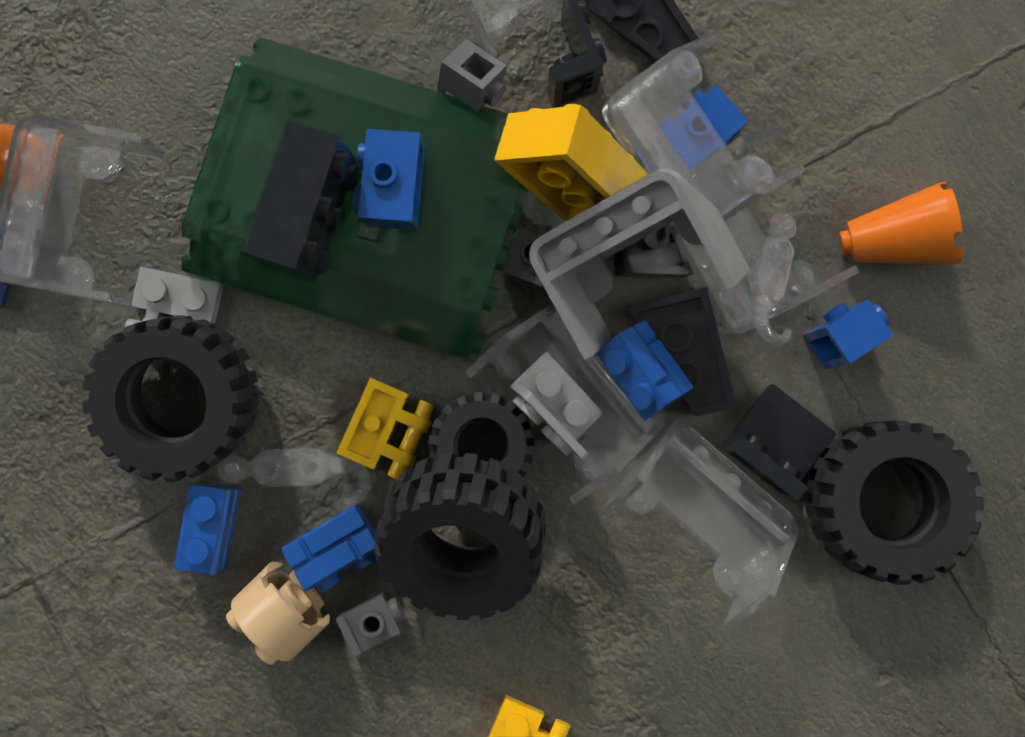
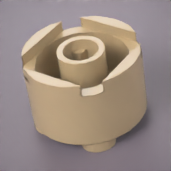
(277, 614)

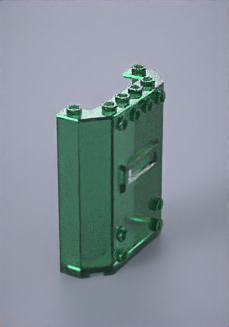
(407, 283)

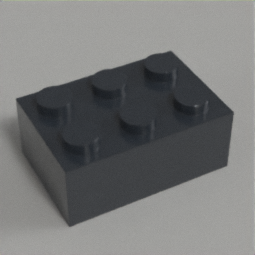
(302, 202)

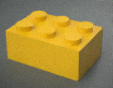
(565, 158)

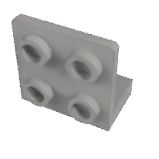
(554, 397)

